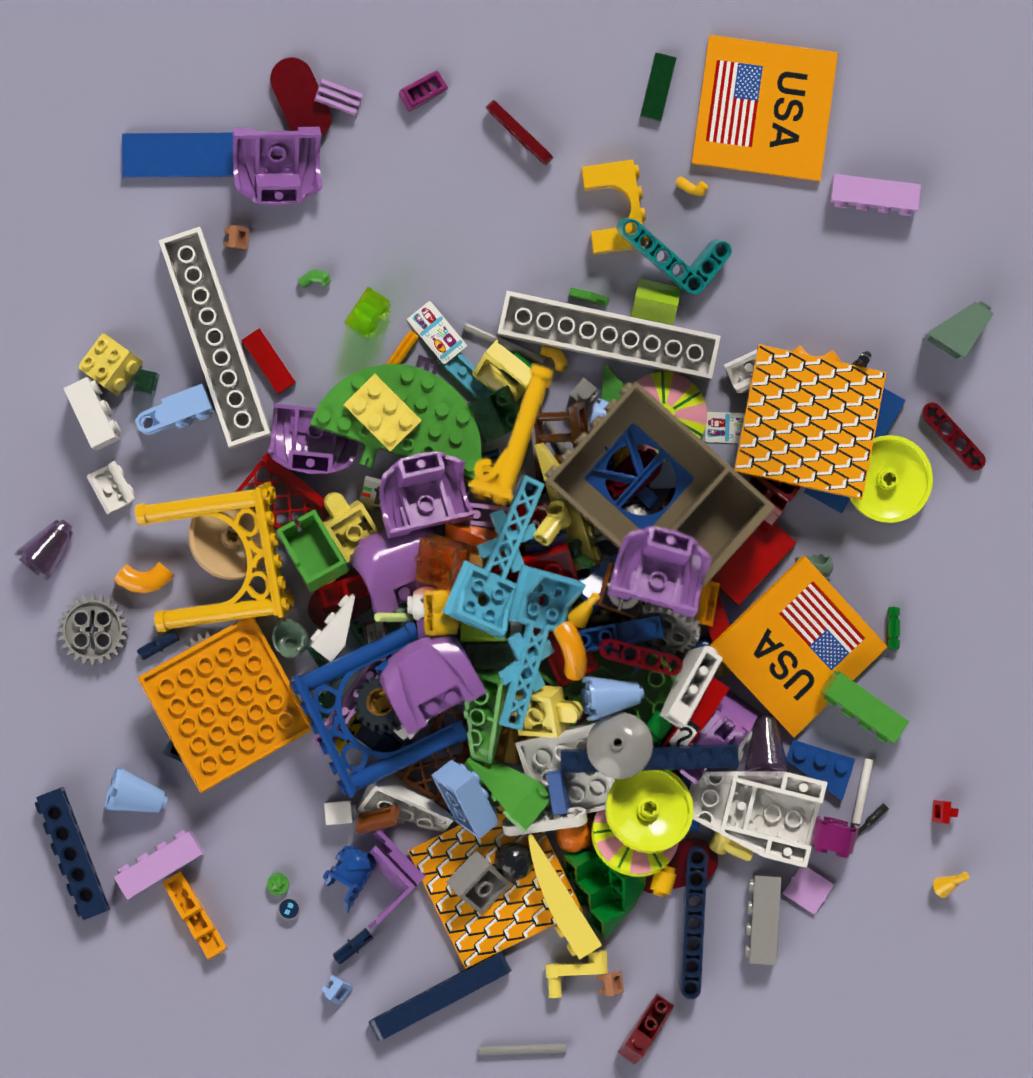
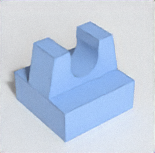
(338, 990)

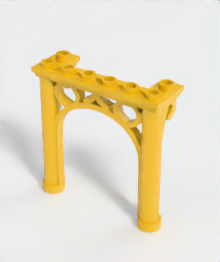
(504, 475)
(261, 498)

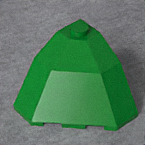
(602, 890)

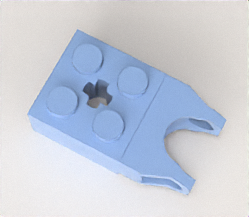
(177, 410)

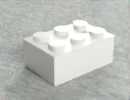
(93, 413)

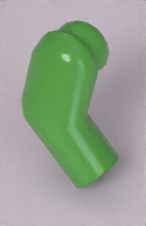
(315, 276)

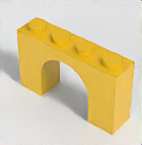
(622, 177)

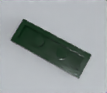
(658, 86)

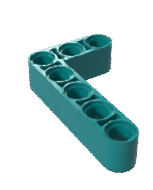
(671, 259)

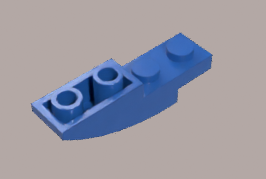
(630, 632)

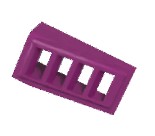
(407, 100)

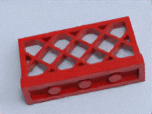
(291, 481)

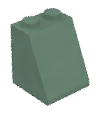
(960, 331)

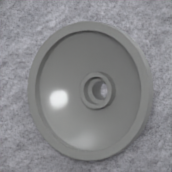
(629, 757)

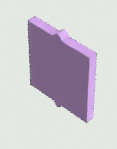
(808, 889)

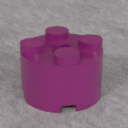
(834, 836)

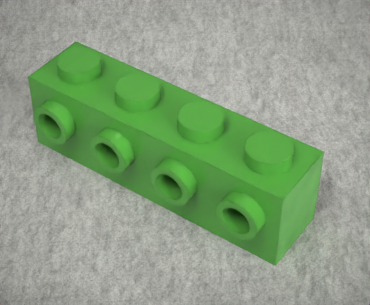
(864, 707)

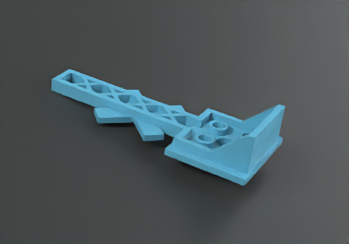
(474, 580)
(558, 595)

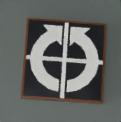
(626, 607)

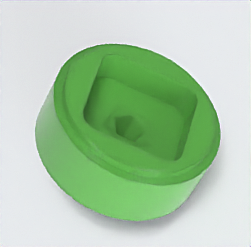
(278, 883)

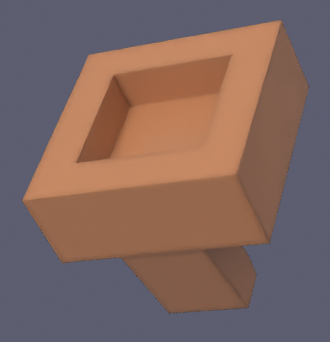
(237, 237)
(613, 983)

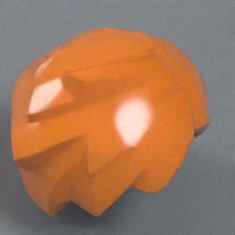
(575, 838)

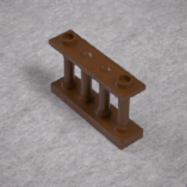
(578, 419)

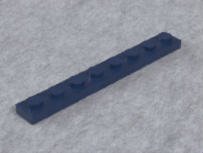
(664, 758)

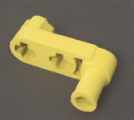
(596, 964)

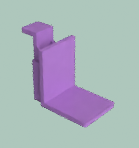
(727, 725)
(396, 869)

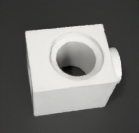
(340, 812)

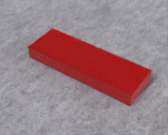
(268, 361)

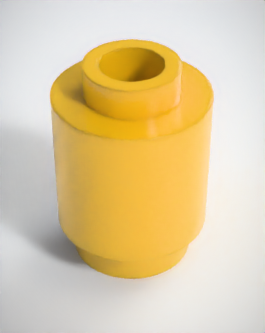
(663, 881)

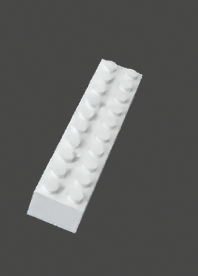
(609, 335)
(215, 337)

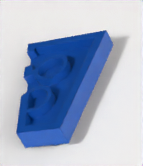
(822, 765)

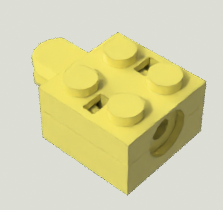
(347, 523)
(548, 712)

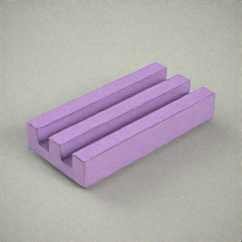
(324, 83)

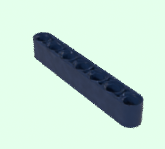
(697, 932)
(439, 996)

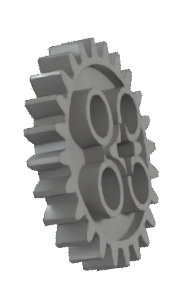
(113, 629)
(679, 630)

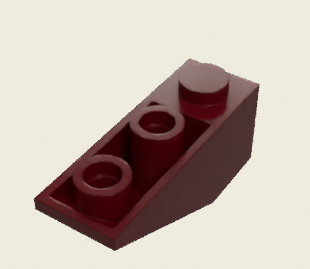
(645, 1029)

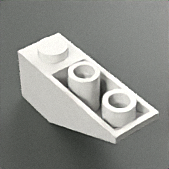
(334, 634)

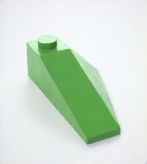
(484, 716)
(516, 792)

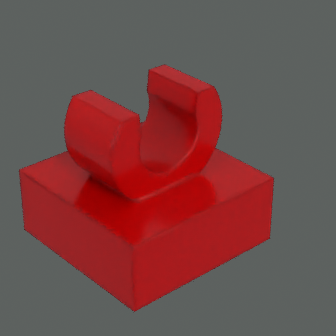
(942, 811)

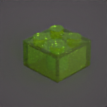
(368, 314)

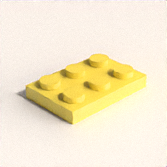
(382, 412)

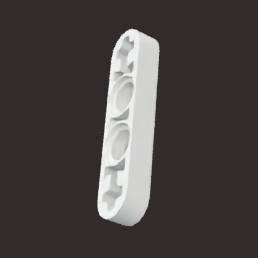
(547, 822)

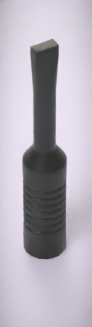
(882, 809)

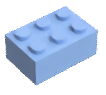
(466, 798)

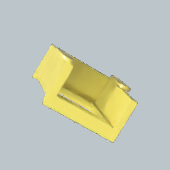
(505, 360)

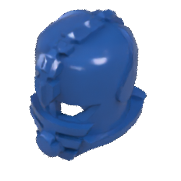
(353, 872)

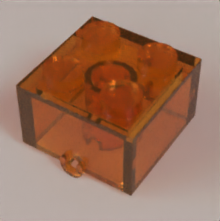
(440, 560)

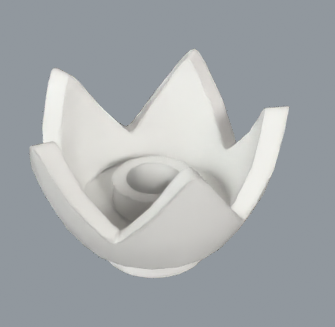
(415, 604)

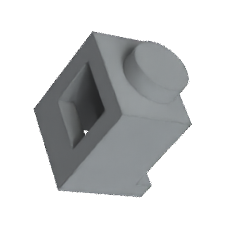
(584, 392)

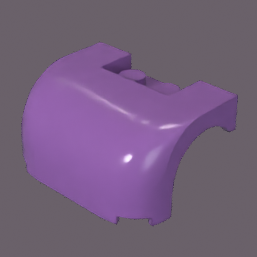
(389, 567)

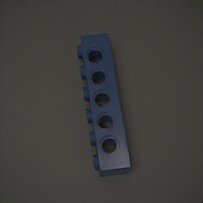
(83, 861)

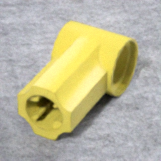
(557, 519)
(722, 844)

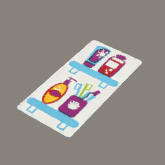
(437, 332)
(723, 427)

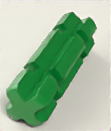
(893, 628)

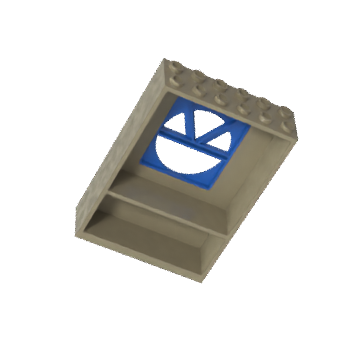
(710, 496)

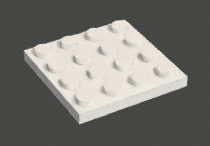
(543, 755)

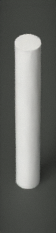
(862, 791)

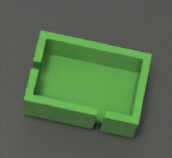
(312, 551)

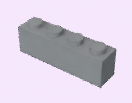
(764, 919)

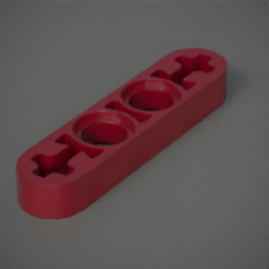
(519, 132)
(956, 434)
(639, 659)

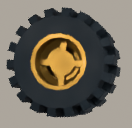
(375, 708)

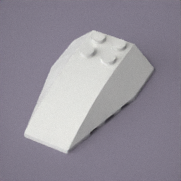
(761, 810)

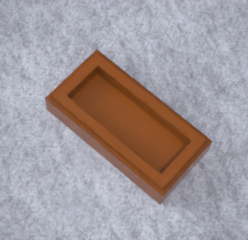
(377, 819)

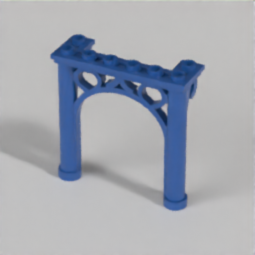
(391, 761)

